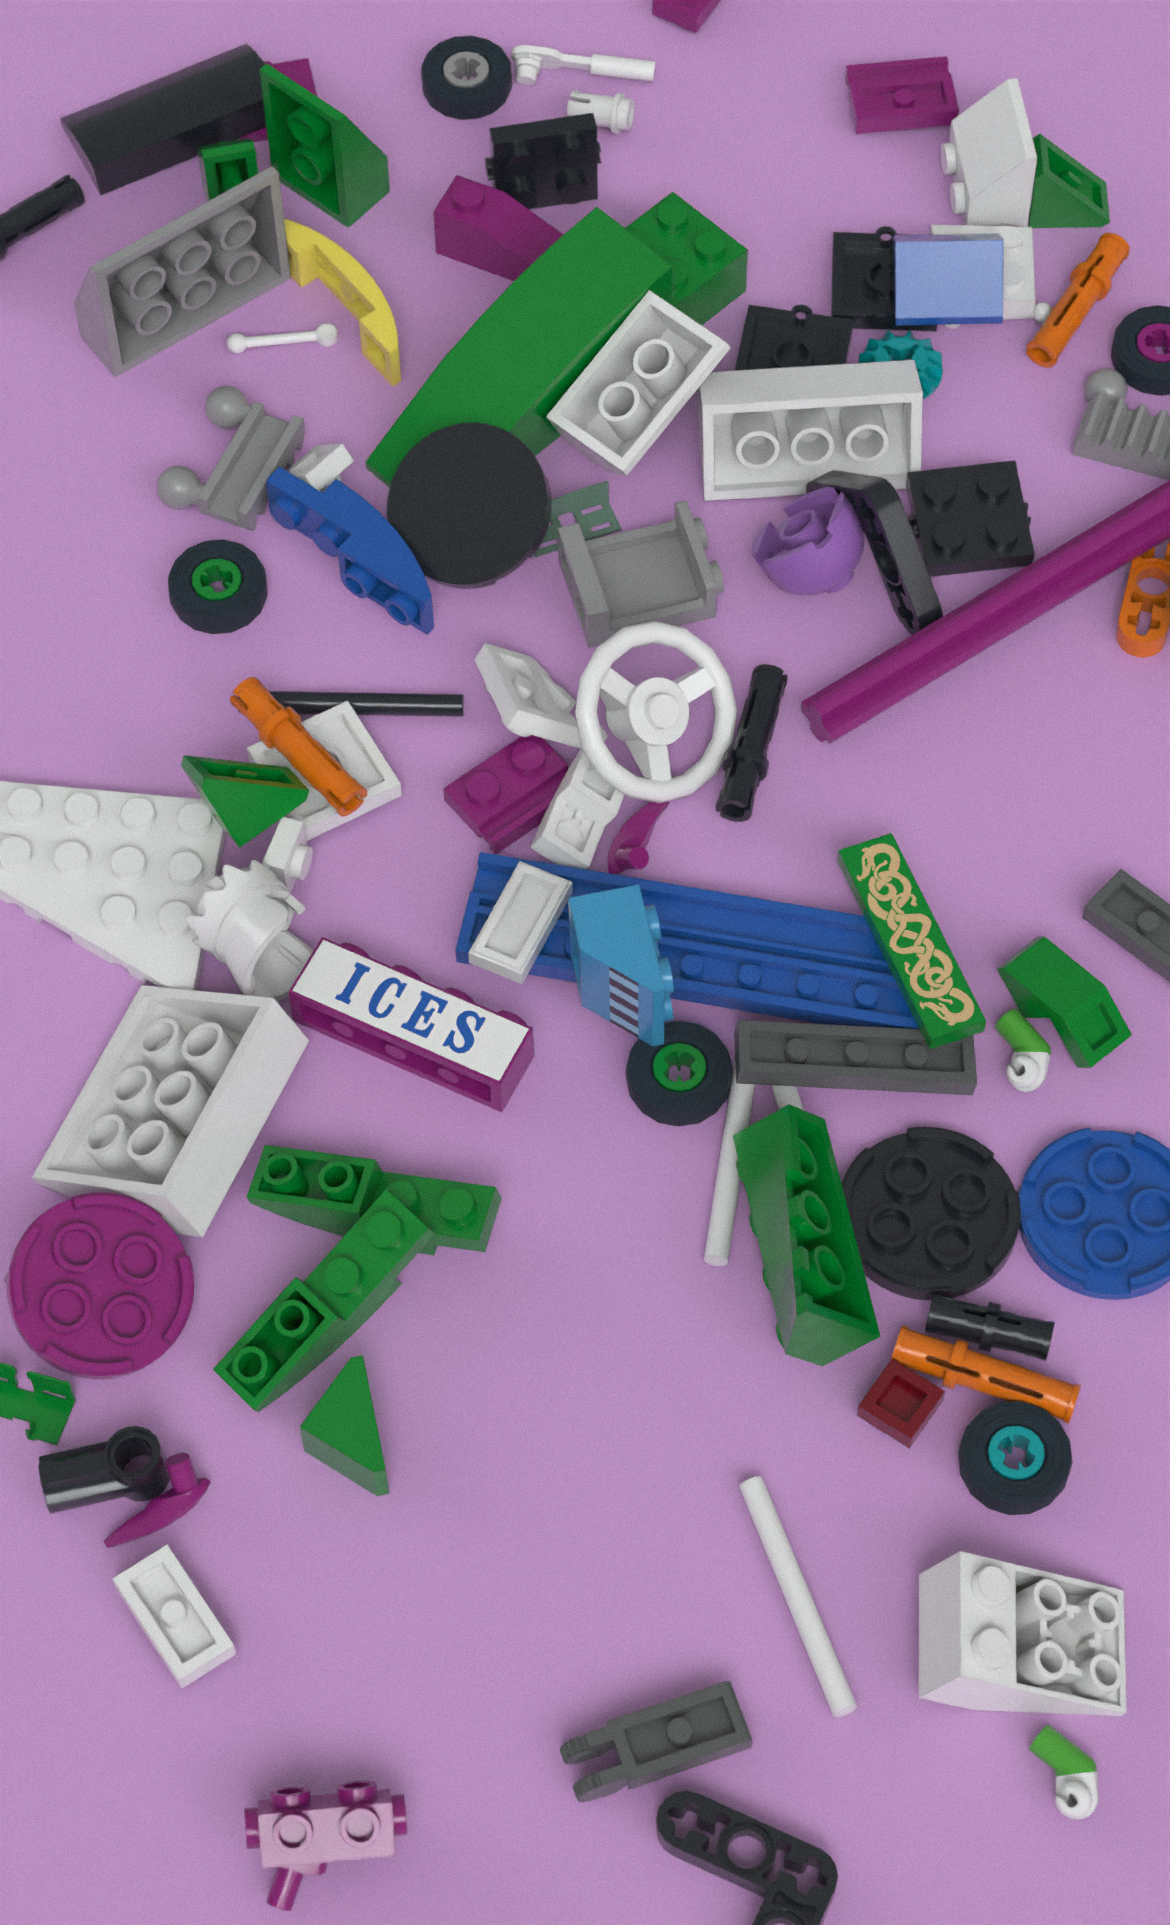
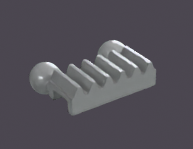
(1120, 435)
(238, 483)

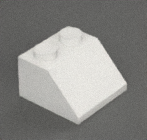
(992, 160)

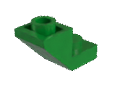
(1056, 987)

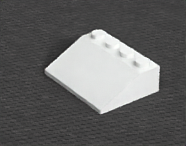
(176, 1102)

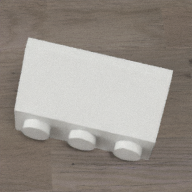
(636, 384)

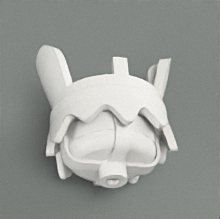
(246, 926)

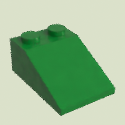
(321, 150)

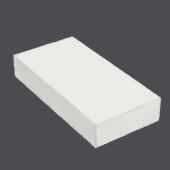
(520, 922)

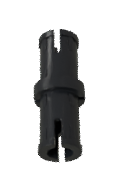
(989, 1326)

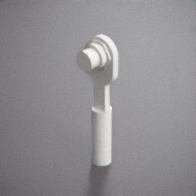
(530, 59)

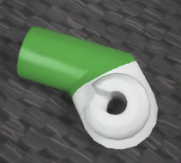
(1030, 1052)
(1074, 1771)

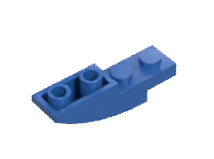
(369, 549)

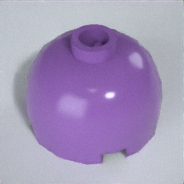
(814, 546)

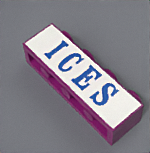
(412, 1023)

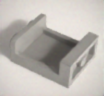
(640, 575)

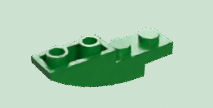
(338, 1189)
(328, 1306)

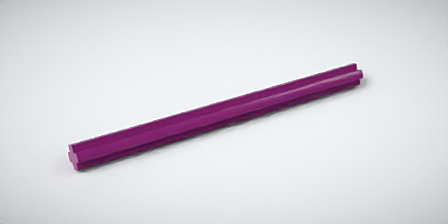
(989, 617)

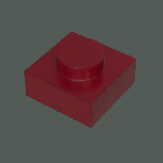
(900, 1403)

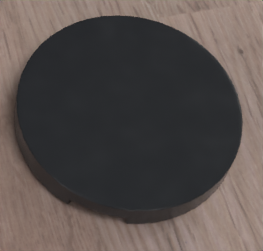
(470, 504)
(931, 1213)

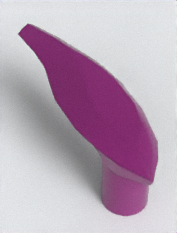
(629, 844)
(167, 1507)

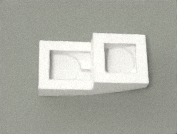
(577, 815)

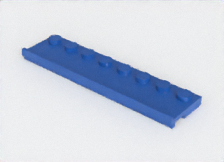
(727, 949)

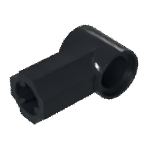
(98, 1474)

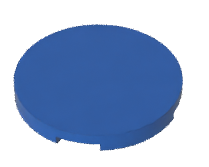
(1099, 1213)

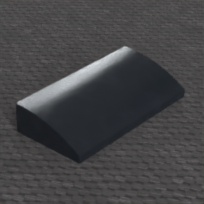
(169, 119)

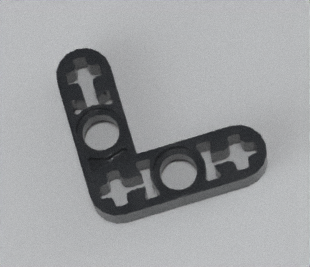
(891, 544)
(781, 1899)

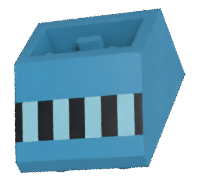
(620, 961)

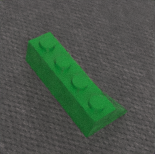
(805, 1236)

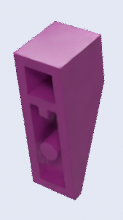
(489, 229)

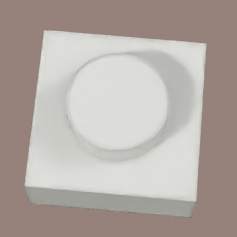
(322, 465)
(289, 853)

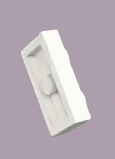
(174, 1616)

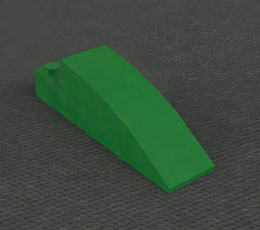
(561, 315)

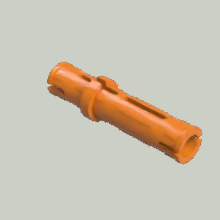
(1088, 283)
(283, 730)
(984, 1373)

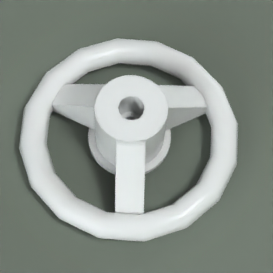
(653, 713)

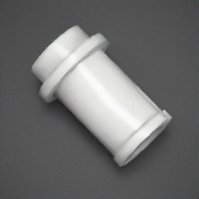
(608, 111)

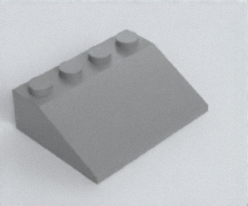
(185, 274)

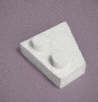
(528, 696)

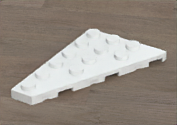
(112, 872)

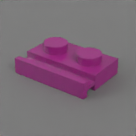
(901, 94)
(508, 791)

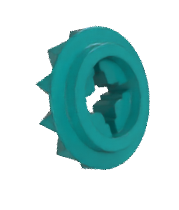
(907, 347)

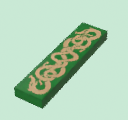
(911, 941)

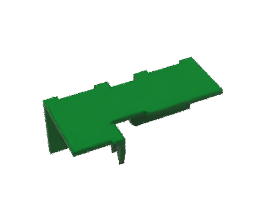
(43, 1411)

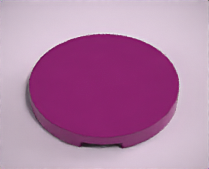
(100, 1286)

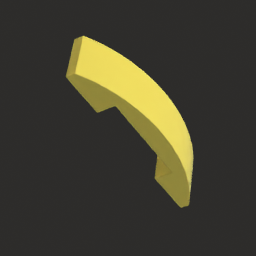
(316, 257)

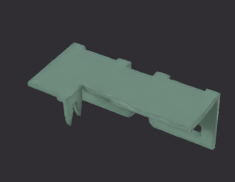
(576, 502)

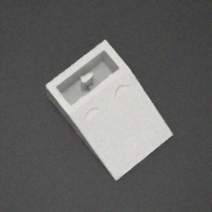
(1020, 1639)

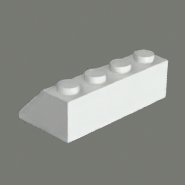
(793, 424)

